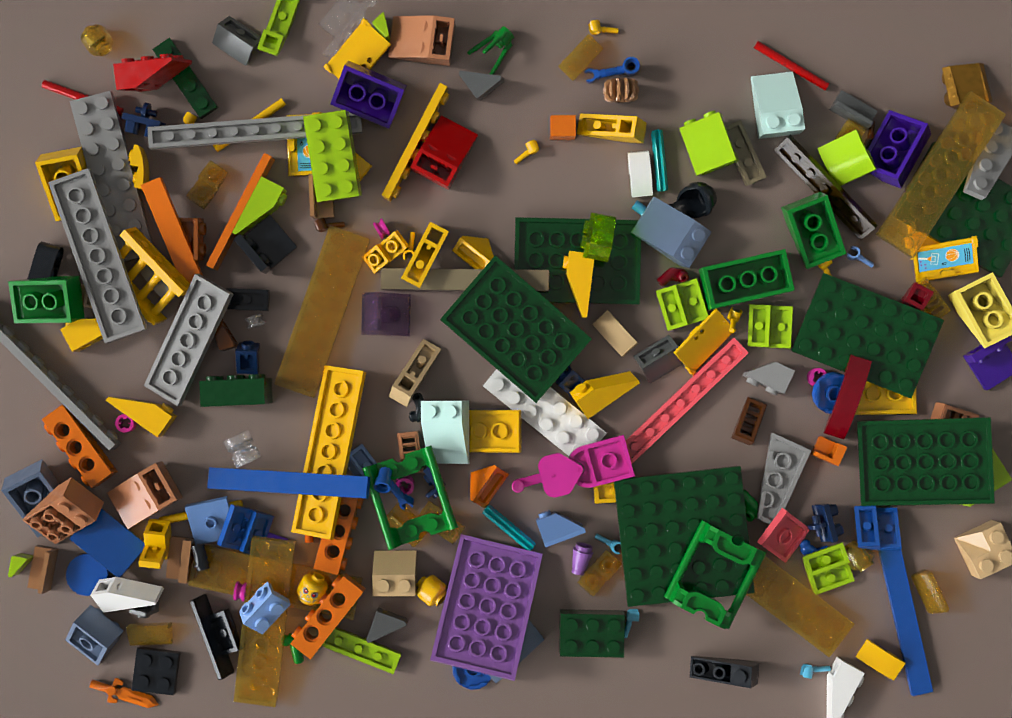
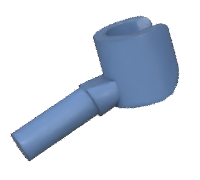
(859, 257)

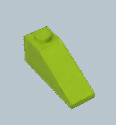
(262, 203)

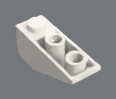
(122, 594)
(841, 686)

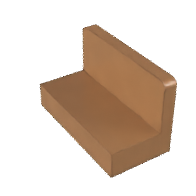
(319, 209)
(180, 559)
(42, 568)

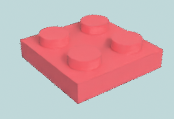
(783, 535)

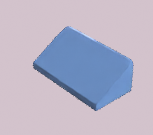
(359, 459)

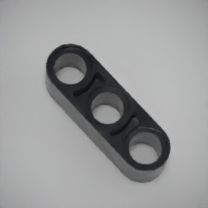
(46, 261)

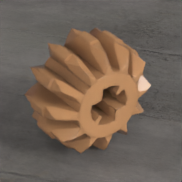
(621, 90)

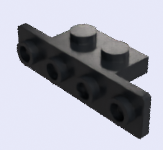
(218, 634)

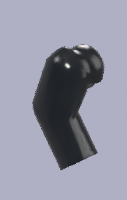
(416, 415)

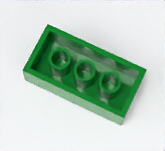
(746, 279)

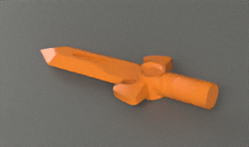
(124, 693)

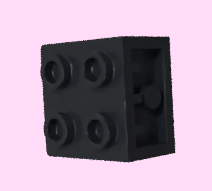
(266, 244)

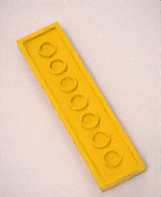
(329, 447)

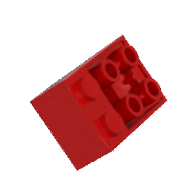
(148, 72)
(444, 152)

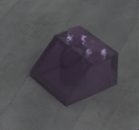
(385, 314)

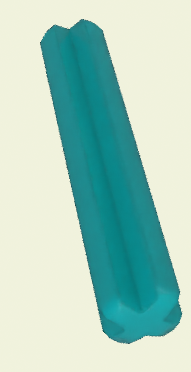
(659, 160)
(509, 528)

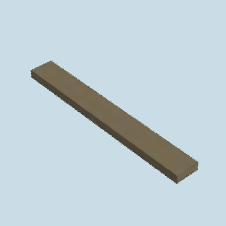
(455, 279)

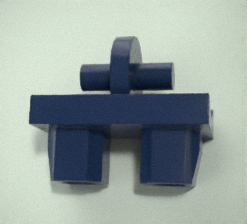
(133, 121)
(824, 523)

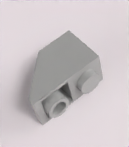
(772, 376)

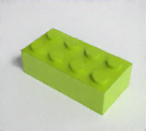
(332, 156)

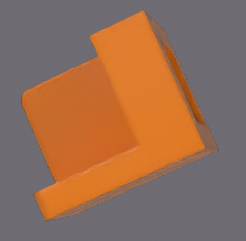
(562, 127)
(828, 451)

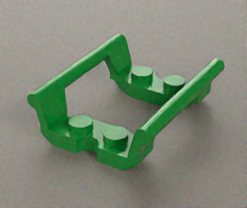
(429, 522)
(695, 601)

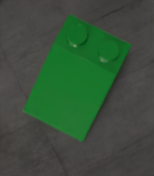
(814, 229)
(47, 300)

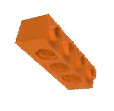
(103, 467)
(325, 560)
(310, 644)

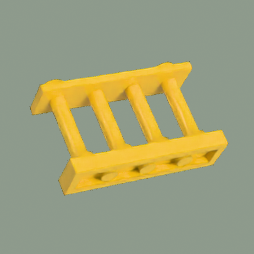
(162, 269)

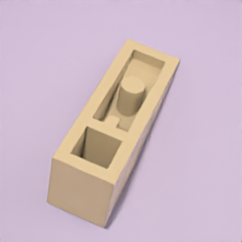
(414, 372)

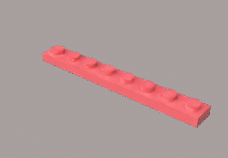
(684, 398)

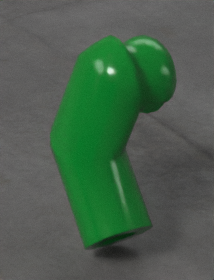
(296, 654)

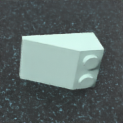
(777, 105)
(447, 430)

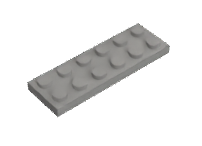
(188, 339)

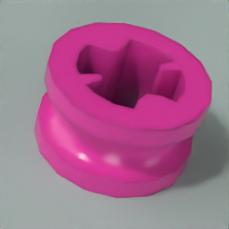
(381, 228)
(810, 375)
(118, 423)
(408, 479)
(239, 591)

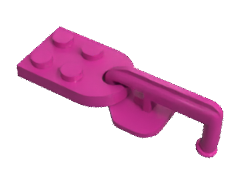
(602, 462)

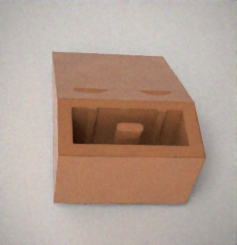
(422, 39)
(144, 494)
(64, 511)

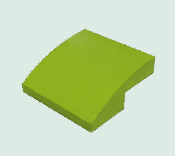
(847, 158)
(682, 304)
(770, 326)
(828, 568)

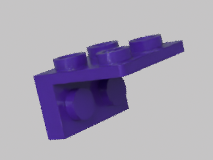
(991, 364)

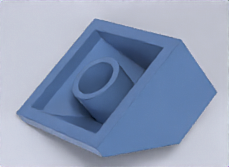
(557, 527)

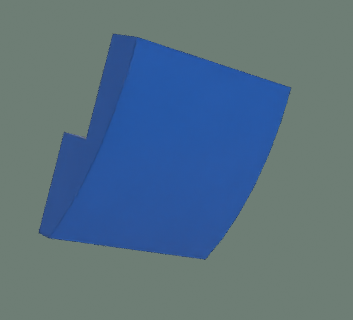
(241, 526)
(877, 528)

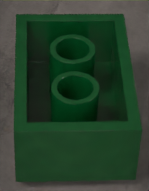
(235, 390)
(591, 633)

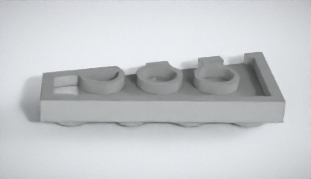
(990, 163)
(781, 472)

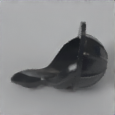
(696, 200)

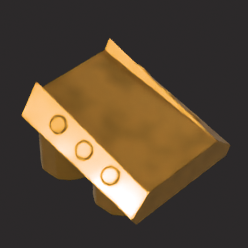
(963, 79)

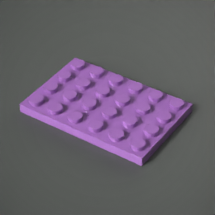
(486, 607)

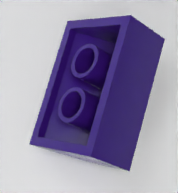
(368, 94)
(897, 147)

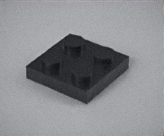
(156, 671)

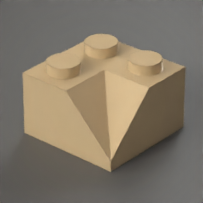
(985, 549)

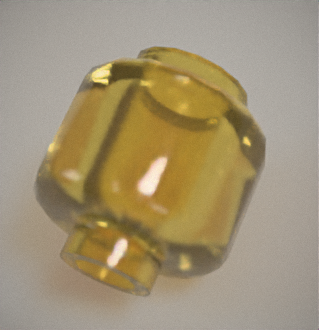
(97, 40)
(859, 558)

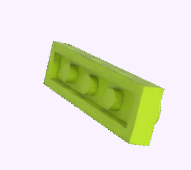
(359, 649)

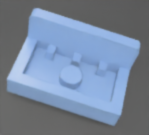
(263, 608)

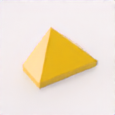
(474, 251)

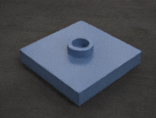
(207, 519)

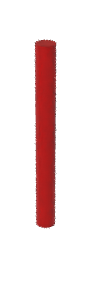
(791, 65)
(69, 92)

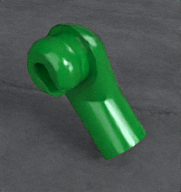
(751, 506)

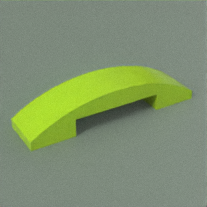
(278, 26)

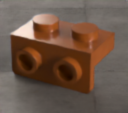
(195, 230)

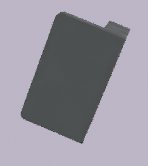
(236, 40)
(854, 109)
(658, 359)

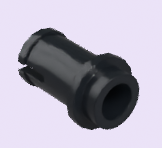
(200, 557)

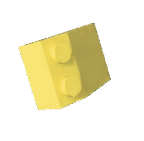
(984, 309)

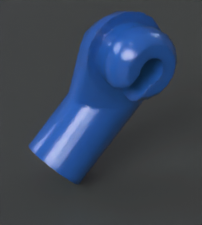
(807, 548)

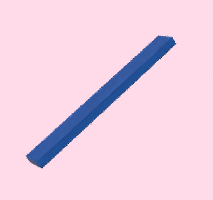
(289, 482)
(906, 622)

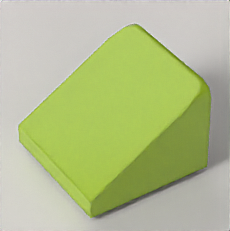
(381, 26)
(18, 563)

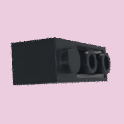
(725, 671)

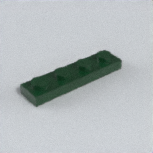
(189, 83)

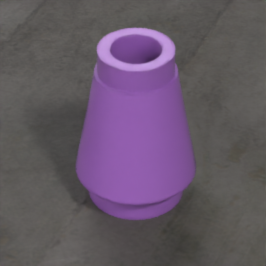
(581, 557)

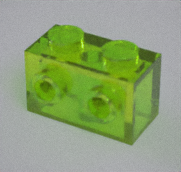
(598, 237)

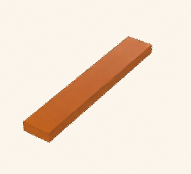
(171, 228)
(227, 236)

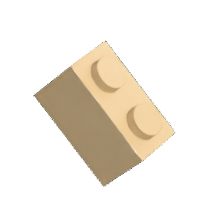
(394, 573)

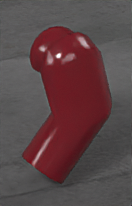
(673, 274)

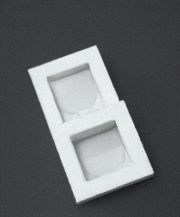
(640, 174)

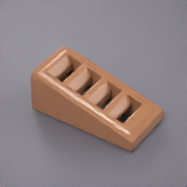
(943, 411)
(406, 435)

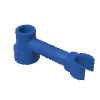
(630, 61)
(385, 484)

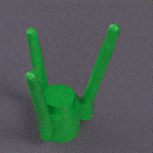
(500, 38)

